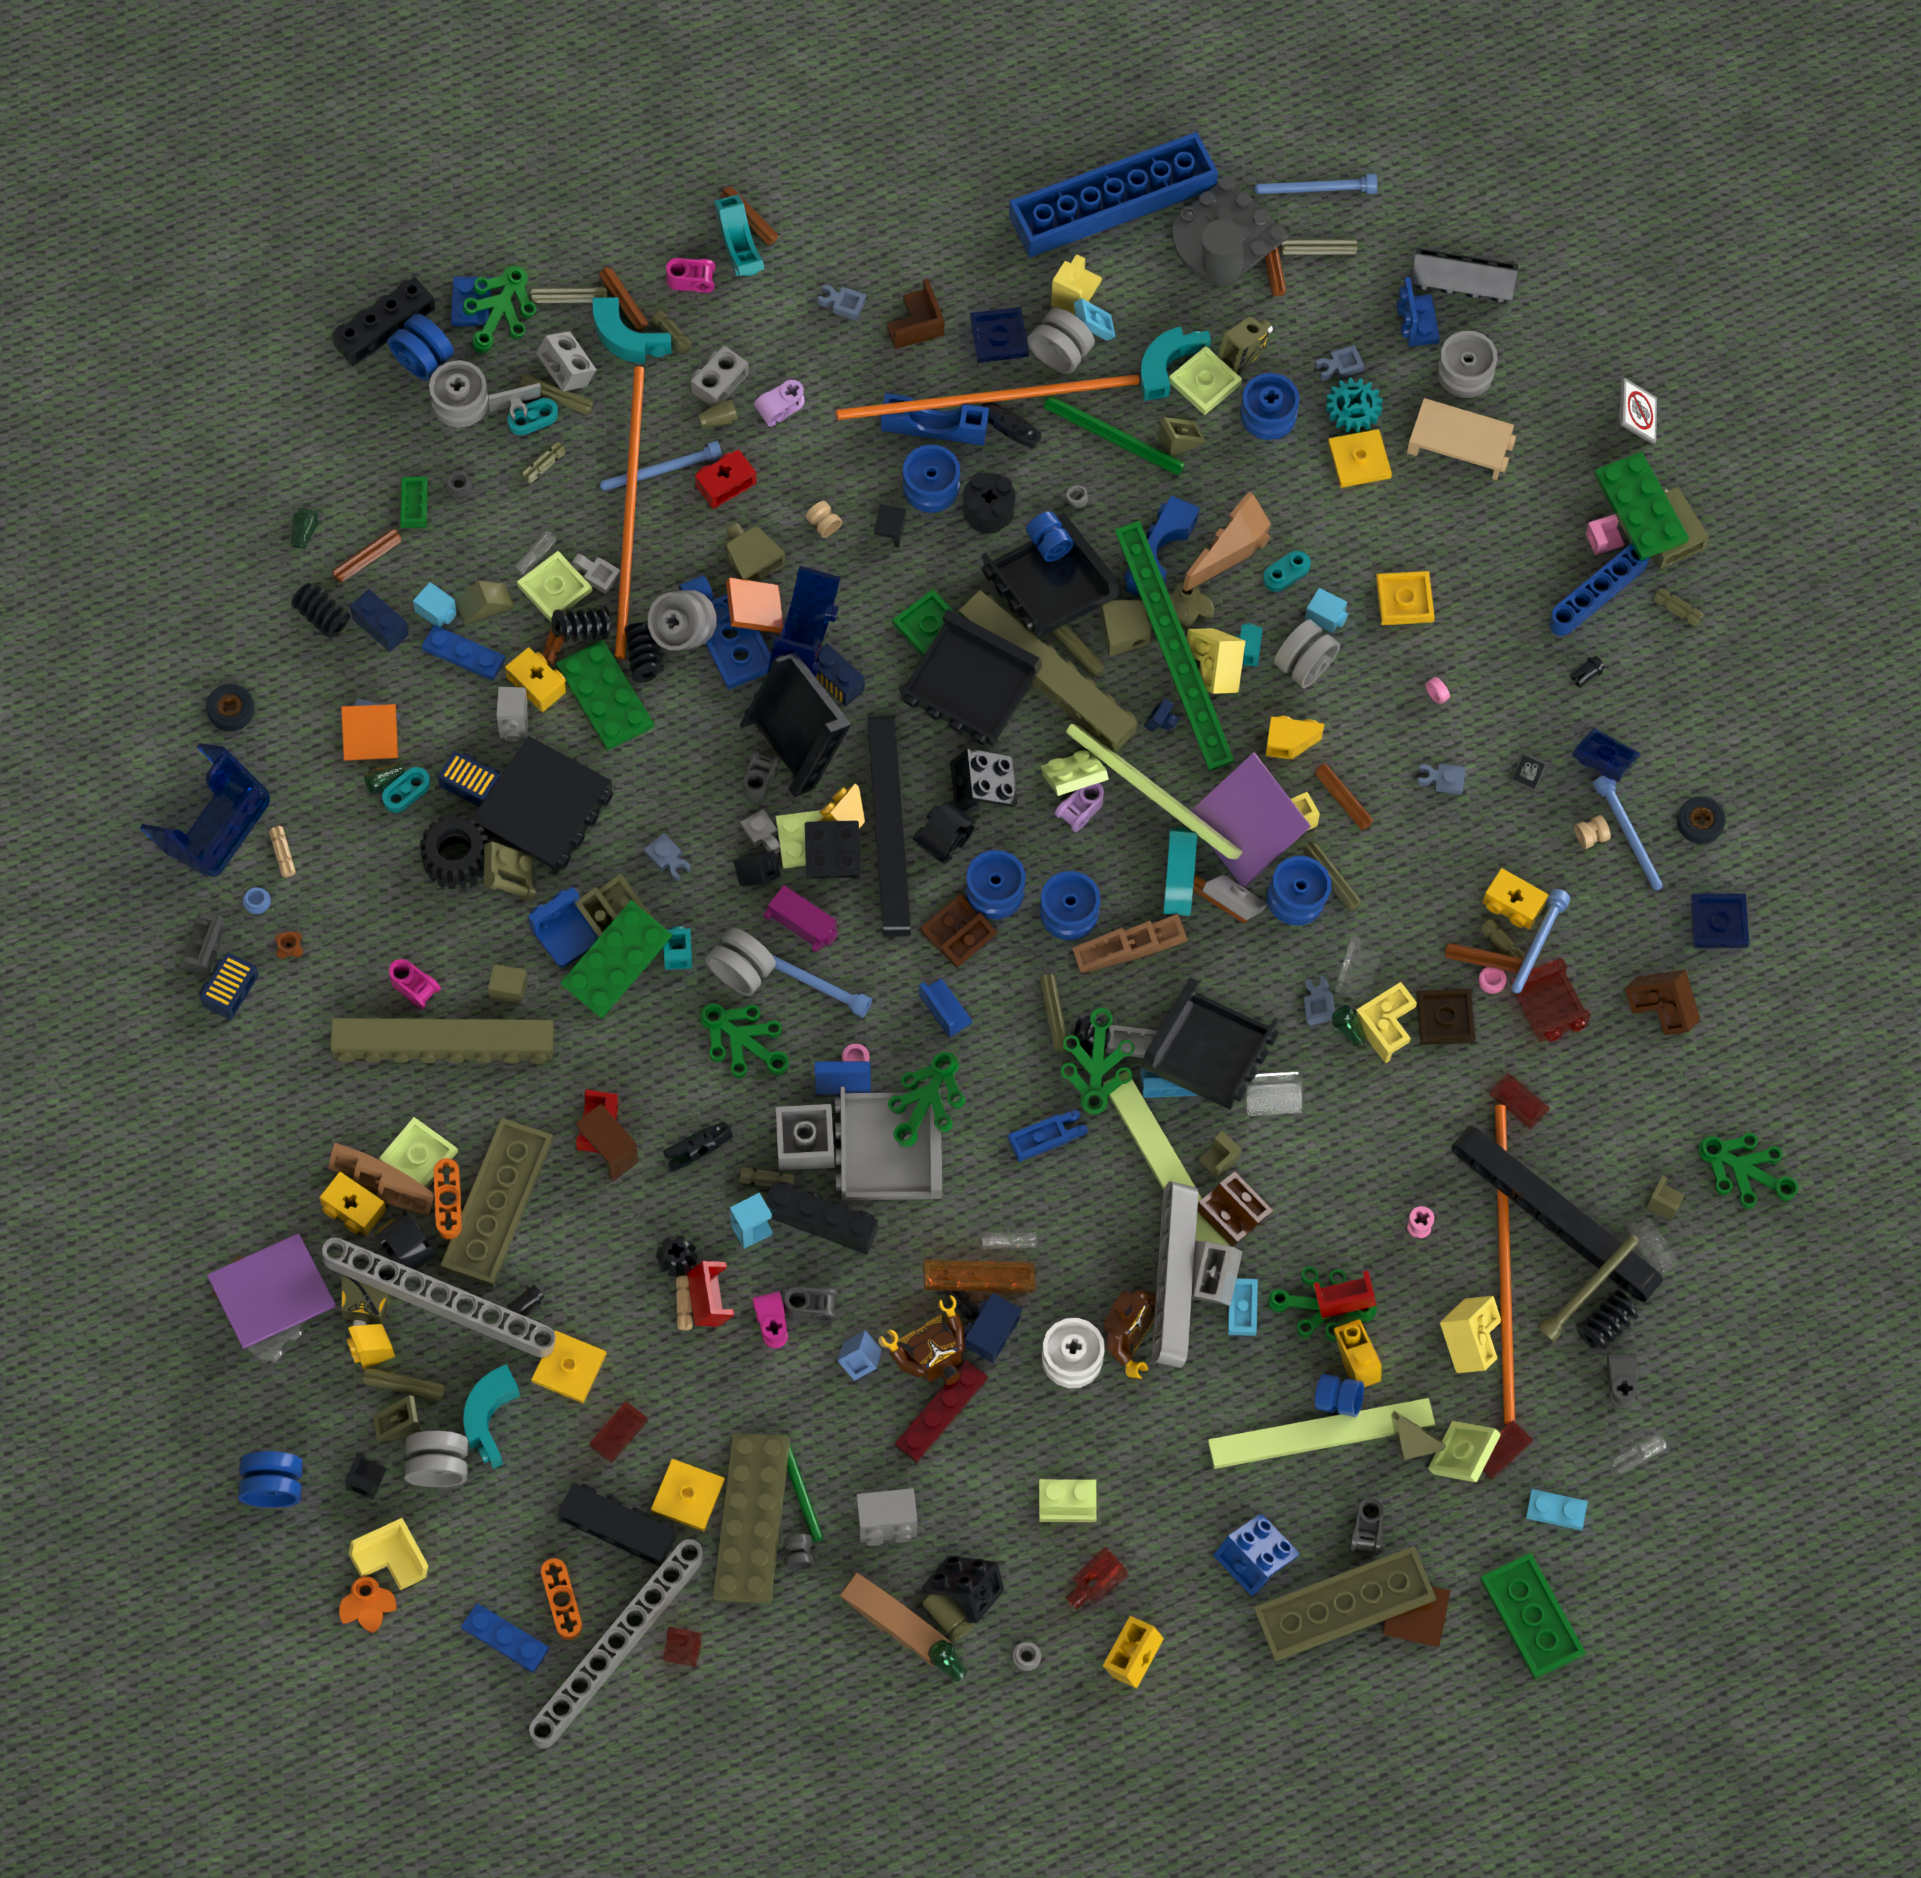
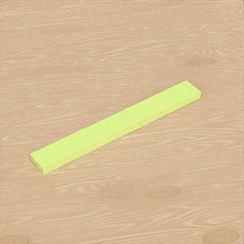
(1154, 792)
(1156, 1147)
(1315, 1434)

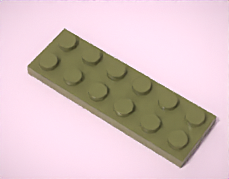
(497, 1202)
(751, 1518)
(1344, 1603)

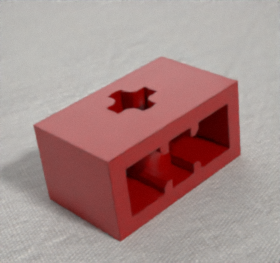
(725, 478)

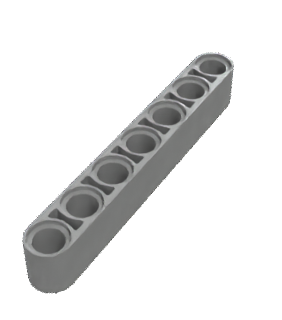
(1175, 1274)

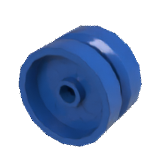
(420, 346)
(1269, 406)
(931, 478)
(995, 884)
(1298, 890)
(1070, 905)
(270, 1479)

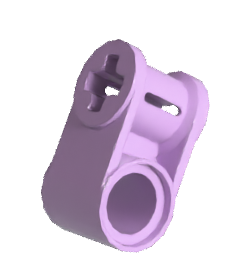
(780, 402)
(1077, 809)

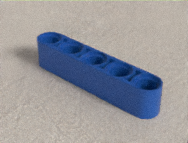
(1592, 597)

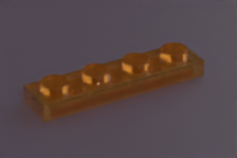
(979, 1276)

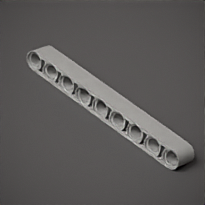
(446, 1308)
(611, 1656)

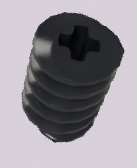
(319, 610)
(582, 622)
(643, 653)
(1607, 1320)

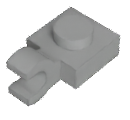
(598, 574)
(761, 830)

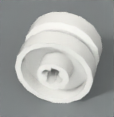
(1077, 1337)

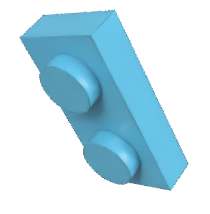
(1095, 319)
(1243, 1308)
(1556, 1509)

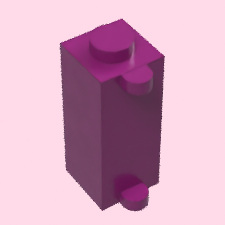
(802, 918)

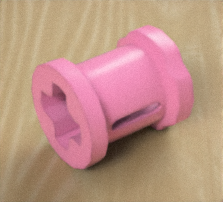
(1422, 1214)

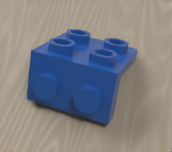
(562, 928)

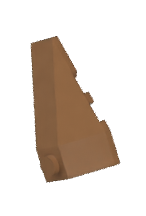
(1239, 540)

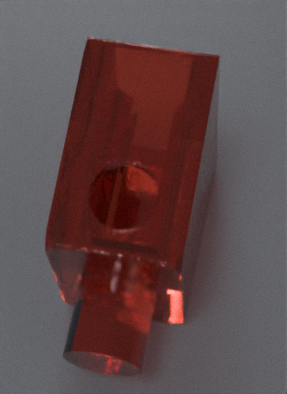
(1106, 1570)

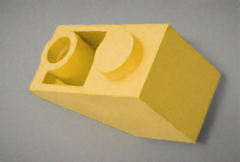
(1292, 737)
(846, 806)
(369, 1345)
(1358, 1353)

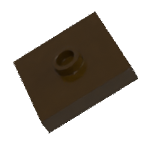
(1445, 1016)

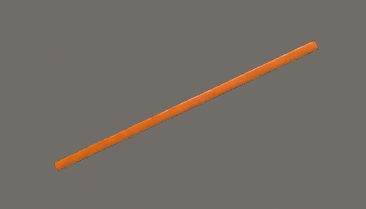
(985, 397)
(629, 512)
(1505, 1280)

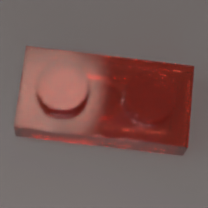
(1519, 1101)
(618, 1432)
(1508, 1447)

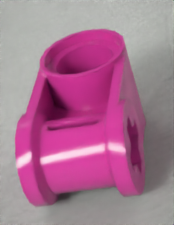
(691, 275)
(416, 986)
(770, 1316)

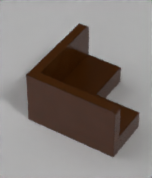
(924, 320)
(1669, 995)
(609, 1140)

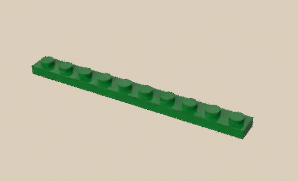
(1174, 646)

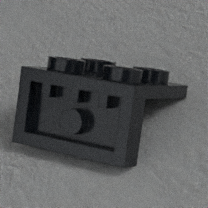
(982, 778)
(832, 849)
(971, 1580)

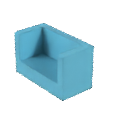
(750, 1220)

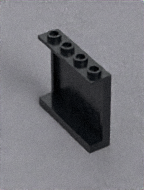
(1054, 591)
(971, 679)
(797, 720)
(544, 804)
(1208, 1047)

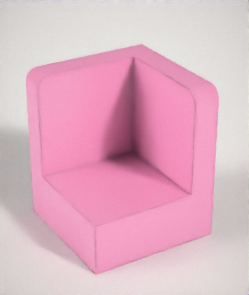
(1604, 535)

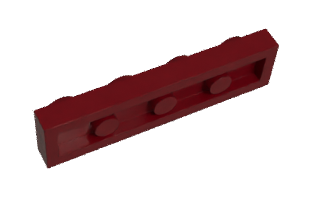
(940, 1412)

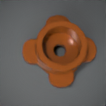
(288, 937)

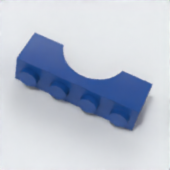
(962, 425)
(1174, 523)

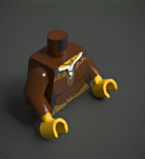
(1127, 1327)
(932, 1348)

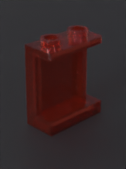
(1551, 1002)

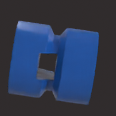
(1049, 536)
(1339, 1395)

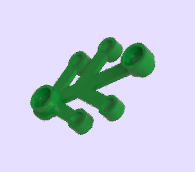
(501, 304)
(741, 1037)
(1096, 1065)
(927, 1096)
(1743, 1167)
(1312, 1303)

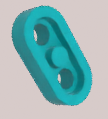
(533, 420)
(1287, 570)
(403, 788)

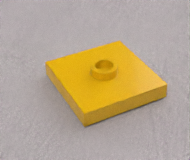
(1359, 458)
(1405, 598)
(569, 1367)
(688, 1495)

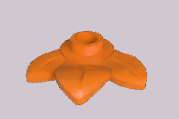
(367, 1608)

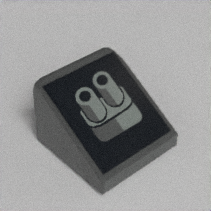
(1529, 772)

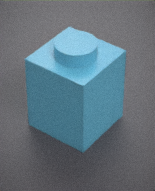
(435, 605)
(1327, 610)

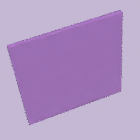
(1253, 816)
(271, 1290)

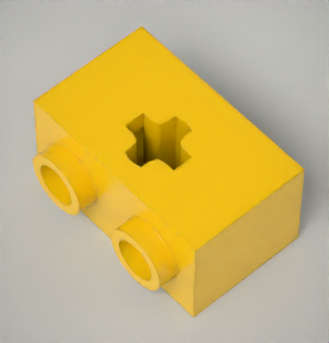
(539, 691)
(1509, 887)
(346, 1191)
(1133, 1652)

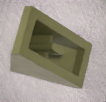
(1179, 435)
(483, 601)
(397, 1420)
(1413, 1439)

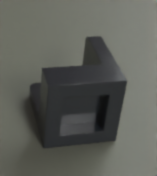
(890, 523)
(757, 868)
(364, 1476)

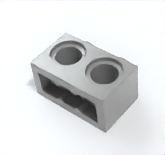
(566, 361)
(724, 379)
(512, 713)

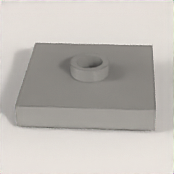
(1234, 897)

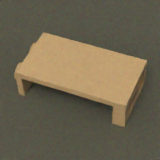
(1462, 436)

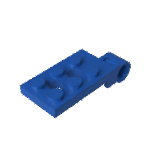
(723, 649)

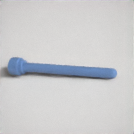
(1365, 184)
(711, 453)
(1607, 789)
(1556, 903)
(857, 1003)

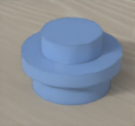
(256, 900)

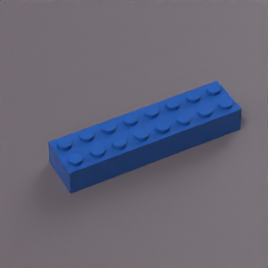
(1113, 194)

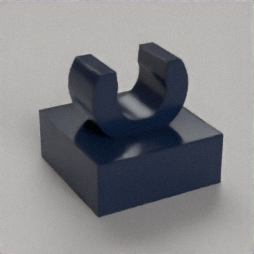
(1161, 717)

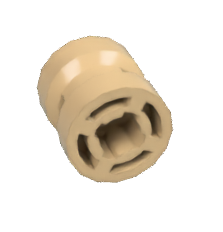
(823, 518)
(1592, 832)

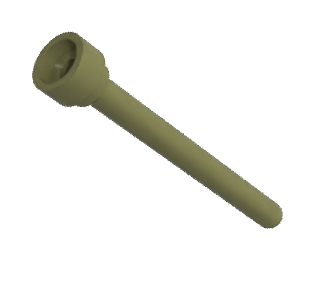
(1552, 1327)

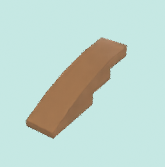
(1130, 944)
(389, 1183)
(891, 1616)

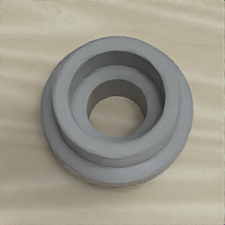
(1030, 1648)

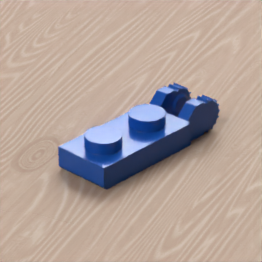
(1045, 1135)

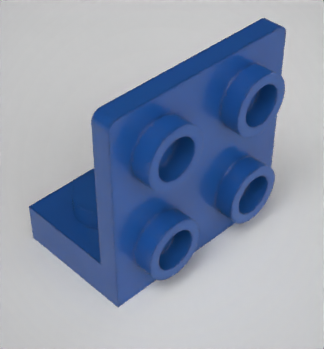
(1418, 316)
(1255, 1553)

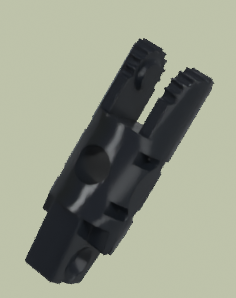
(1012, 425)
(697, 1145)

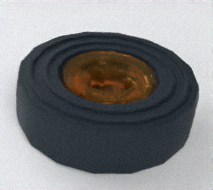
(227, 695)
(1701, 833)

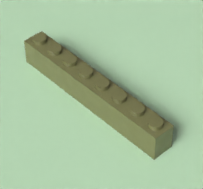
(1057, 677)
(442, 1039)

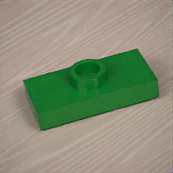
(414, 502)

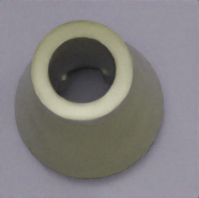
(719, 414)

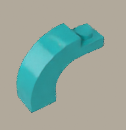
(737, 236)
(623, 341)
(1161, 353)
(1180, 871)
(486, 1396)

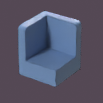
(859, 1355)

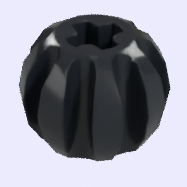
(1085, 1033)
(669, 1262)

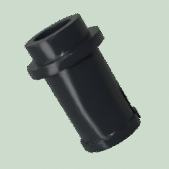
(1590, 669)
(526, 1300)

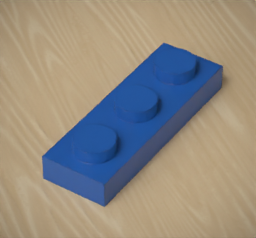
(463, 652)
(505, 1638)

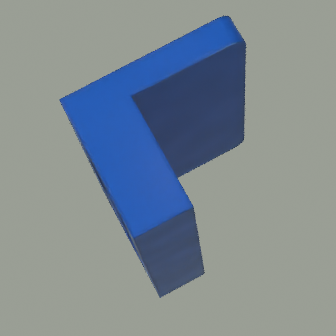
(944, 1007)
(836, 1074)

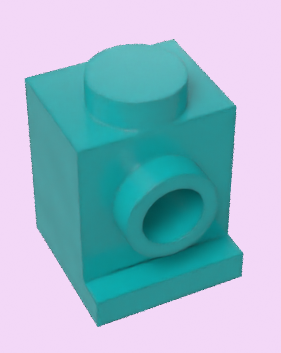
(1252, 637)
(678, 957)

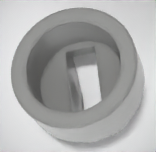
(1074, 495)

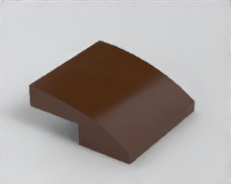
(958, 931)
(1233, 1209)
(1422, 1623)

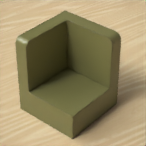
(507, 984)
(1221, 1155)
(1665, 1200)

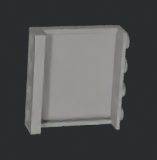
(874, 1161)

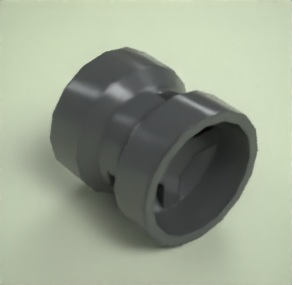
(799, 1552)

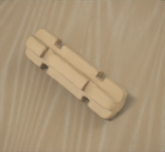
(282, 851)
(684, 1304)

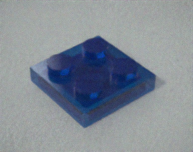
(999, 334)
(1605, 755)
(1719, 921)

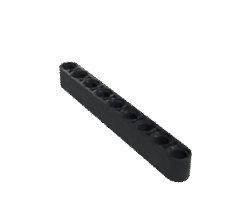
(889, 826)
(1554, 1211)

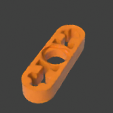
(454, 1178)
(559, 1620)

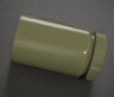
(948, 1615)

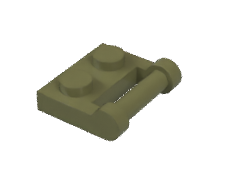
(512, 865)

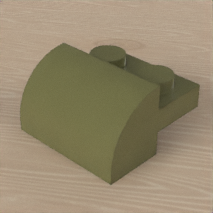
(605, 904)

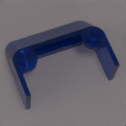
(808, 617)
(224, 821)

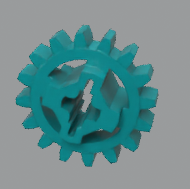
(1358, 414)

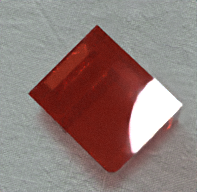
(682, 1647)

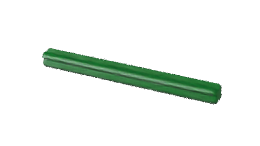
(1114, 435)

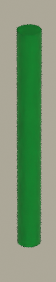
(803, 1497)

